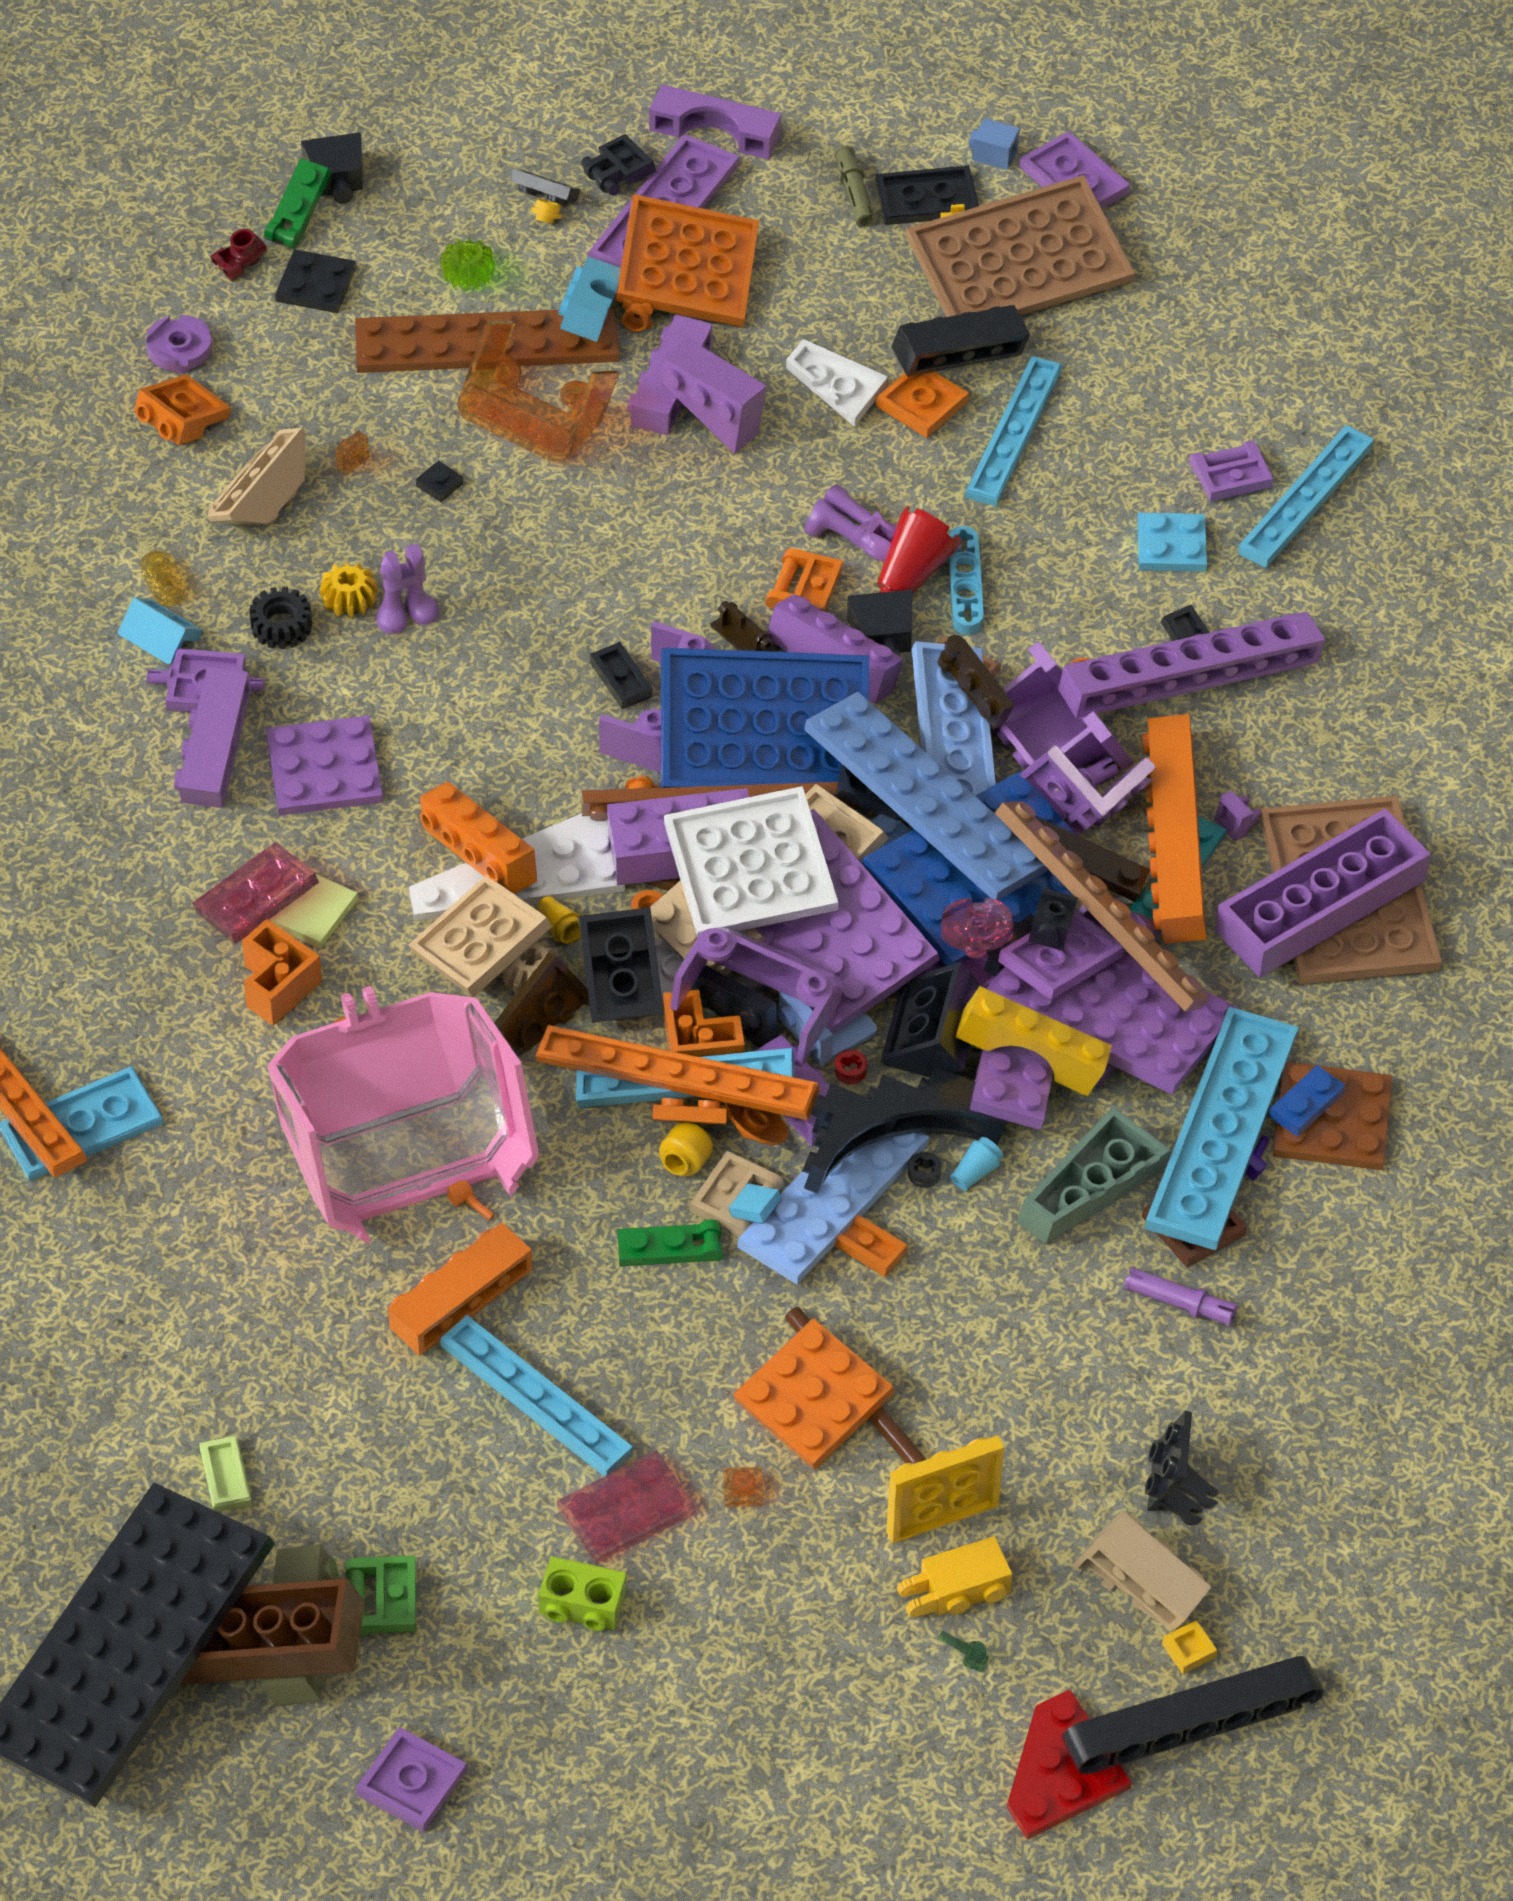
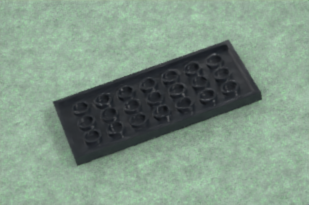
(126, 1642)

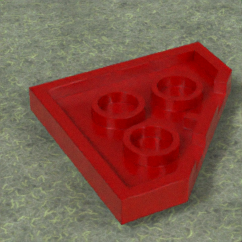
(1047, 1781)

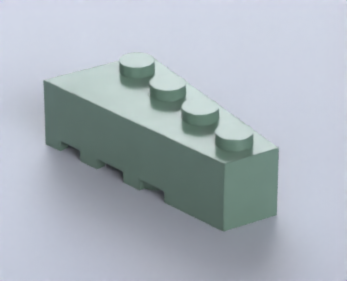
(1093, 1175)

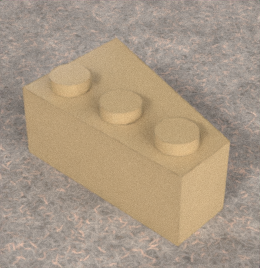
(1145, 1570)

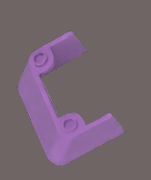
(642, 741)
(770, 967)

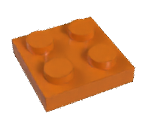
(922, 401)

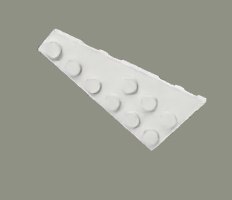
(570, 864)

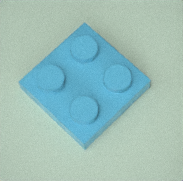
(1171, 542)

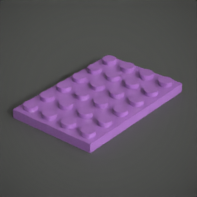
(862, 942)
(1134, 1015)

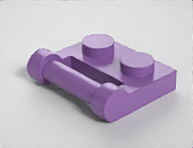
(1231, 471)

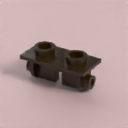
(741, 631)

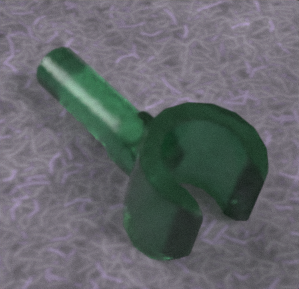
(975, 1652)

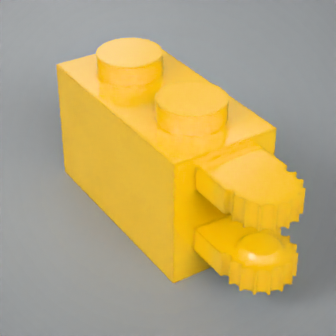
(958, 1579)

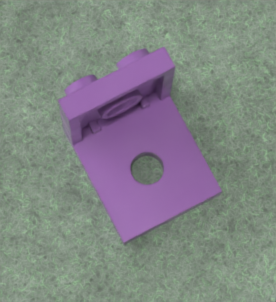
(1075, 797)

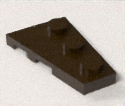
(543, 1000)

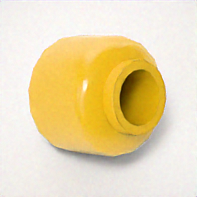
(685, 1149)

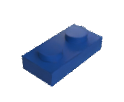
(1307, 1100)

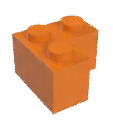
(281, 971)
(693, 1035)

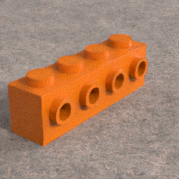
(478, 837)
(460, 1288)

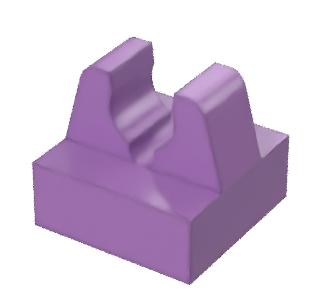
(1235, 815)

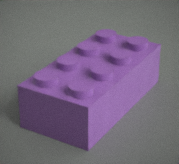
(640, 838)

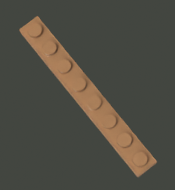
(1109, 912)

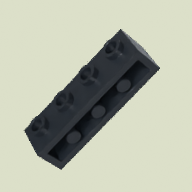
(960, 340)

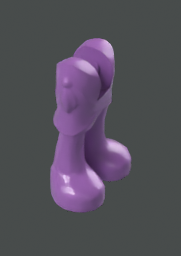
(871, 535)
(396, 577)

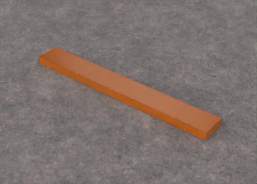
(678, 1072)

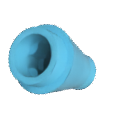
(978, 1161)

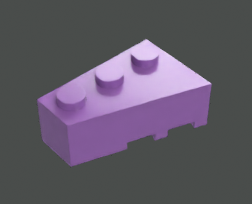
(715, 392)

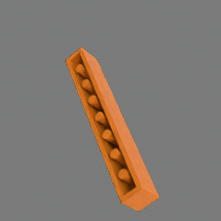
(1176, 830)

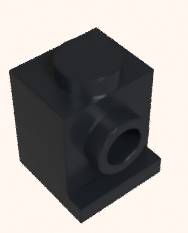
(1053, 919)

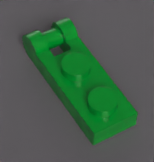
(298, 203)
(670, 1244)

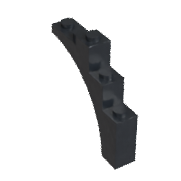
(892, 1109)

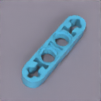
(968, 581)

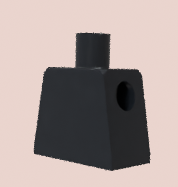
(343, 158)
(883, 618)

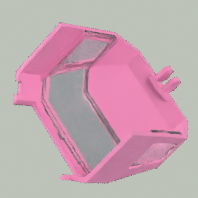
(402, 1106)

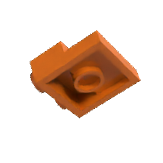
(180, 408)

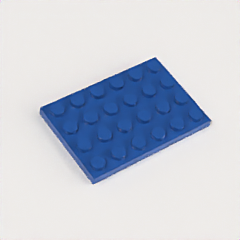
(746, 712)
(926, 882)

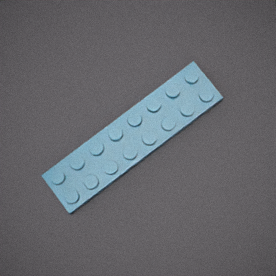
(1221, 1128)

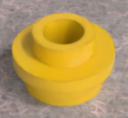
(546, 211)

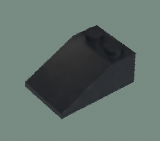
(621, 965)

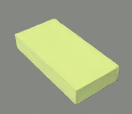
(225, 1474)

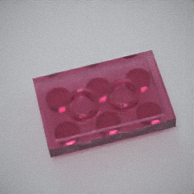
(255, 892)
(626, 1507)

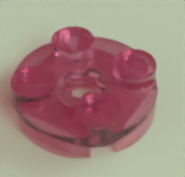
(976, 926)

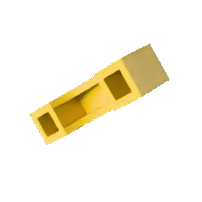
(997, 1021)

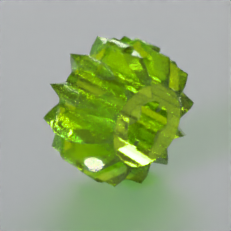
(467, 263)

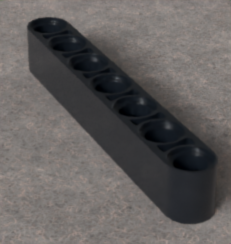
(1192, 1715)

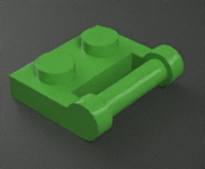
(393, 1592)

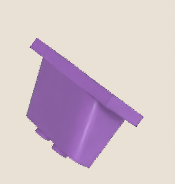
(1045, 720)

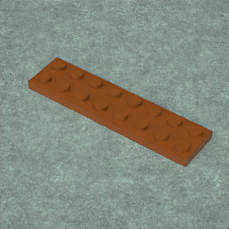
(452, 339)

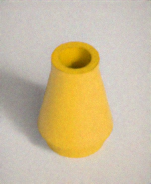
(563, 920)

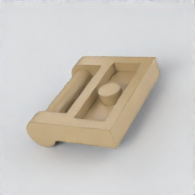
(725, 1185)

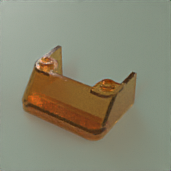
(496, 404)

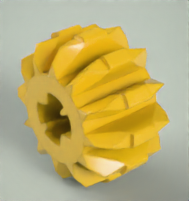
(348, 589)

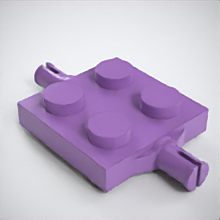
(189, 668)

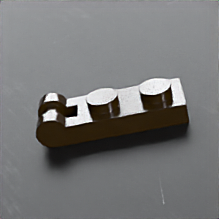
(975, 681)

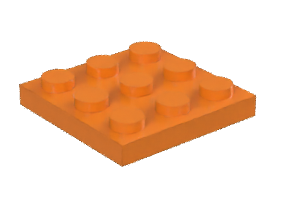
(814, 1393)

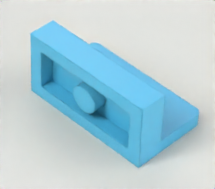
(157, 629)

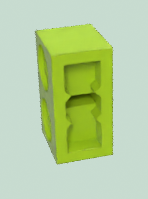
(585, 1585)

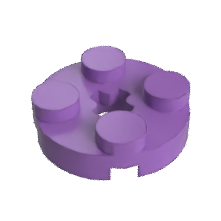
(179, 357)

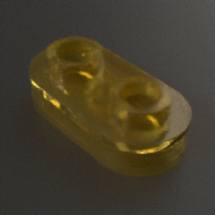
(162, 575)

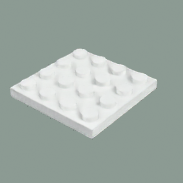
(751, 862)

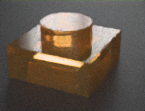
(352, 452)
(743, 1487)

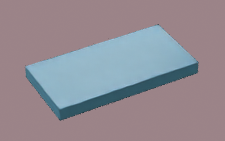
(94, 1117)

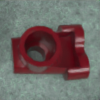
(243, 252)

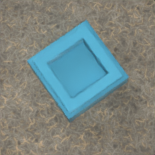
(755, 1203)

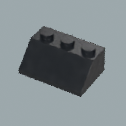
(928, 1020)

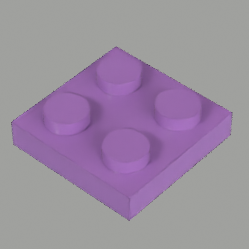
(411, 1779)

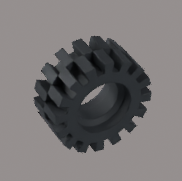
(283, 632)

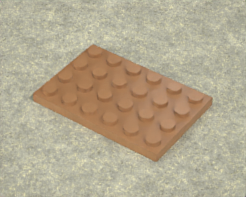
(1022, 251)
(1383, 943)

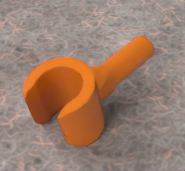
(462, 1192)

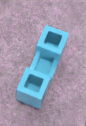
(589, 298)

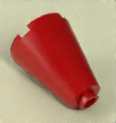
(916, 551)

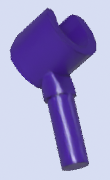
(1256, 1163)

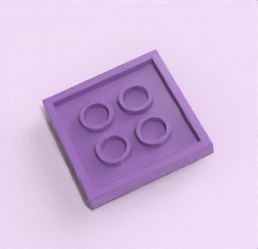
(324, 765)

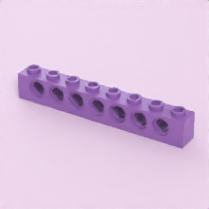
(1191, 664)

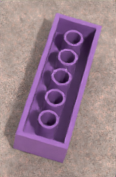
(1322, 892)

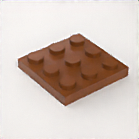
(1349, 1130)

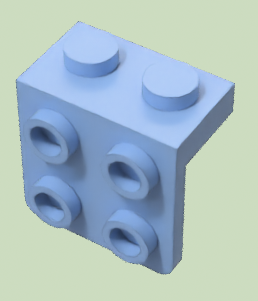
(795, 1014)

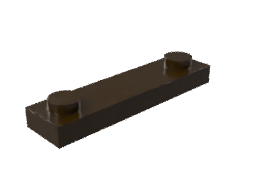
(1116, 871)

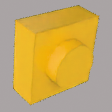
(1189, 1647)

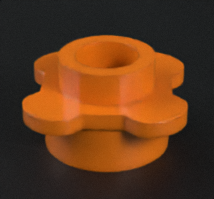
(637, 316)

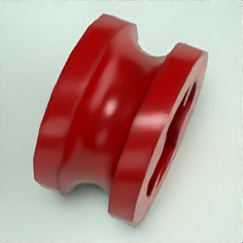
(855, 1075)

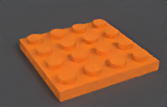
(687, 260)

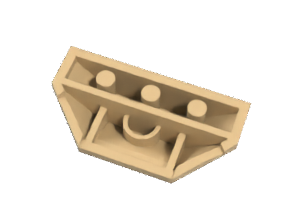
(264, 482)

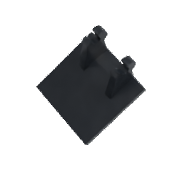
(1172, 1476)

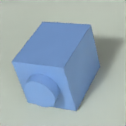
(994, 143)

